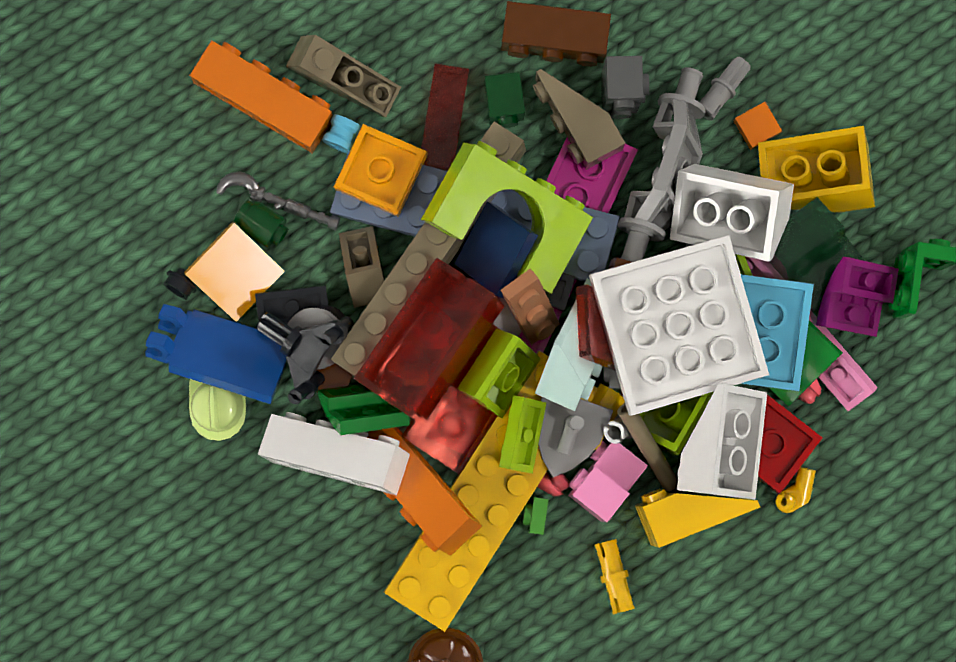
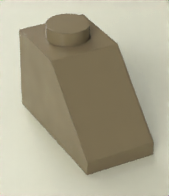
(361, 264)

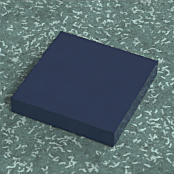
(495, 249)

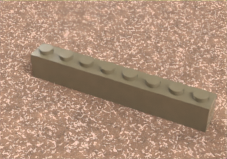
(412, 267)

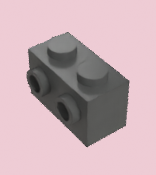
(623, 85)

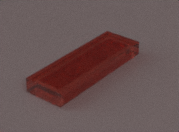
(444, 115)

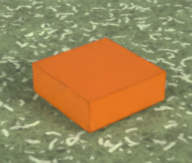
(757, 125)

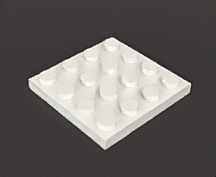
(678, 325)

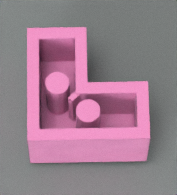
(607, 480)

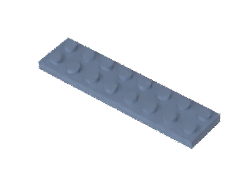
(588, 258)

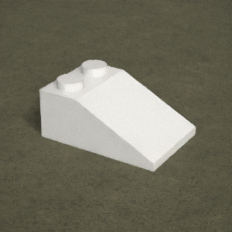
(725, 445)

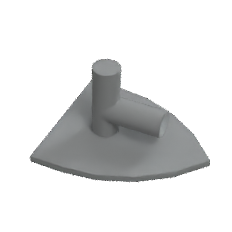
(571, 435)

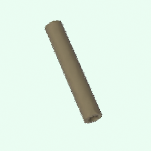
(649, 449)

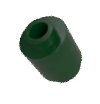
(261, 223)

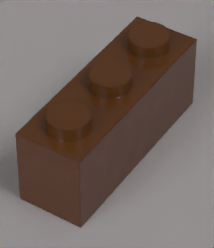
(555, 33)

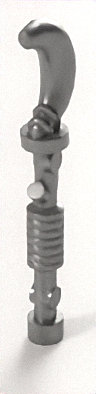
(259, 194)

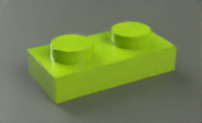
(522, 434)

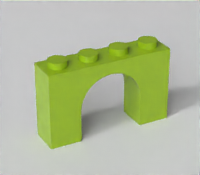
(480, 174)

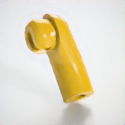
(797, 494)

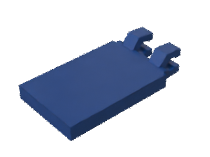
(218, 353)

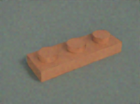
(530, 307)

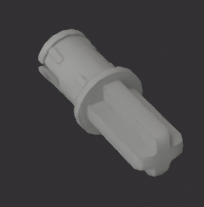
(724, 87)

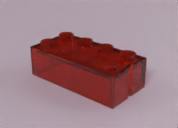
(429, 341)

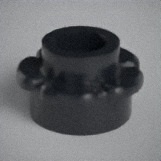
(179, 284)

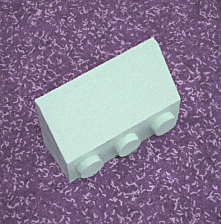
(566, 373)

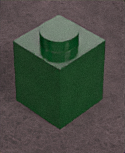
(504, 99)

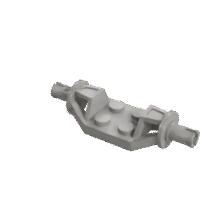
(652, 211)

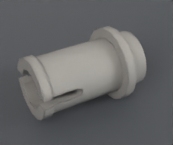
(616, 431)

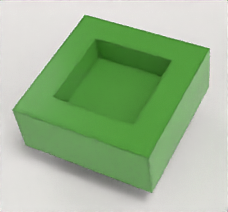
(535, 515)

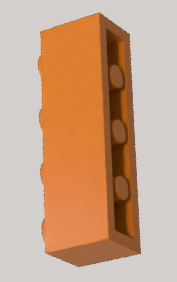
(262, 96)
(430, 501)

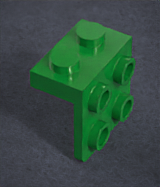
(931, 255)

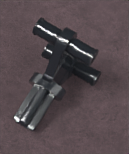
(304, 350)

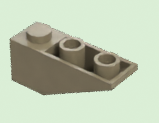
(342, 74)
(584, 123)

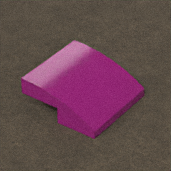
(856, 296)

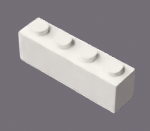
(327, 453)

